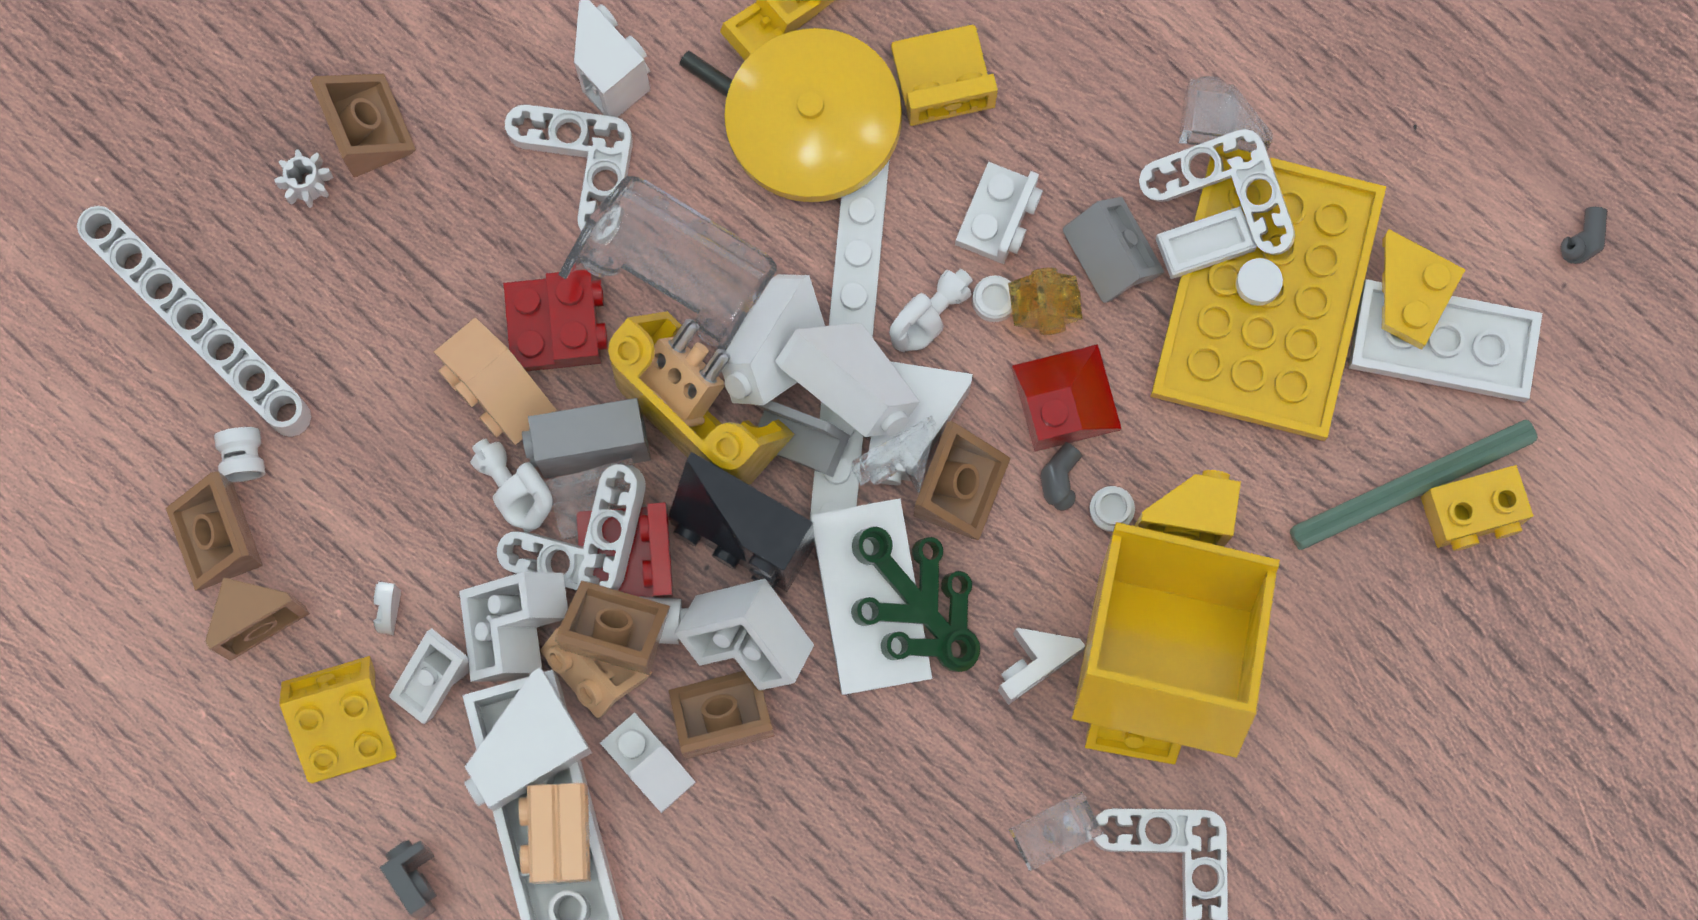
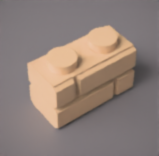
(556, 833)

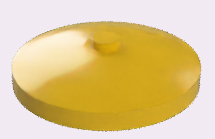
(813, 115)

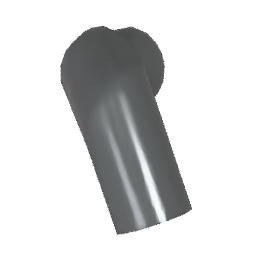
(1589, 241)
(1056, 480)

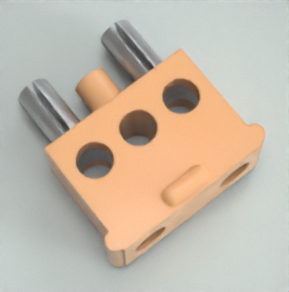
(682, 377)

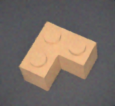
(492, 376)

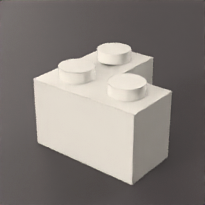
(504, 620)
(749, 626)

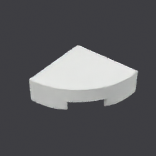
(388, 598)

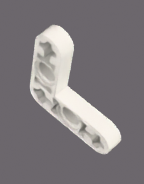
(598, 155)
(1242, 174)
(585, 558)
(1182, 842)

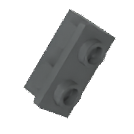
(406, 880)

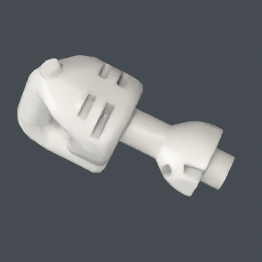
(920, 319)
(521, 498)

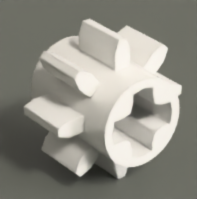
(292, 176)

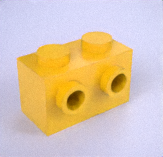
(1477, 507)

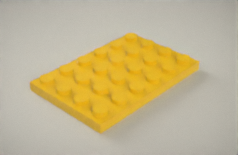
(1285, 357)

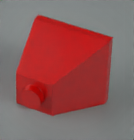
(1066, 397)

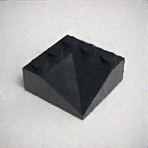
(740, 524)

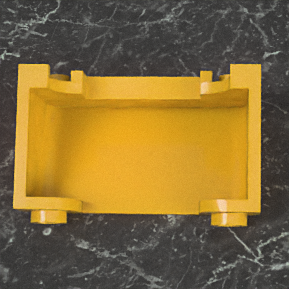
(733, 447)

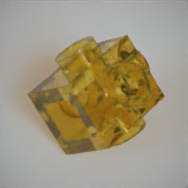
(1045, 301)

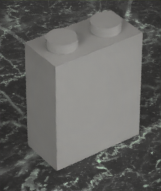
(586, 438)

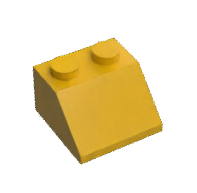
(1197, 509)

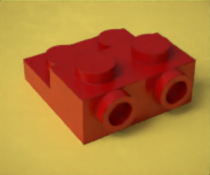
(555, 321)

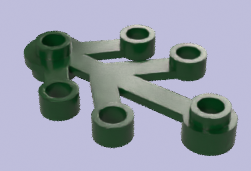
(920, 602)

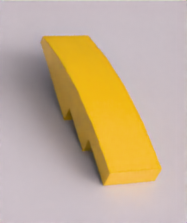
(768, 20)

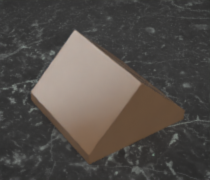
(363, 120)
(961, 482)
(213, 532)
(248, 616)
(613, 627)
(719, 714)

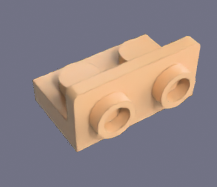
(593, 681)

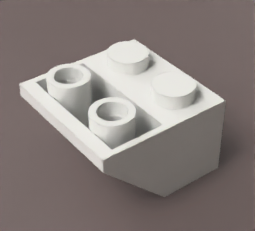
(606, 63)

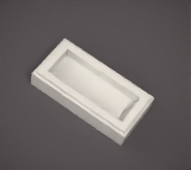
(1205, 242)

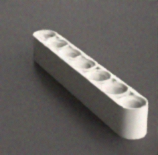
(181, 304)

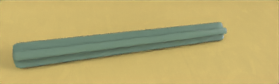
(1413, 484)

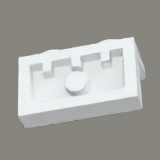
(997, 212)

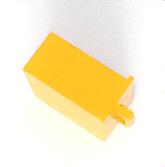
(1176, 640)

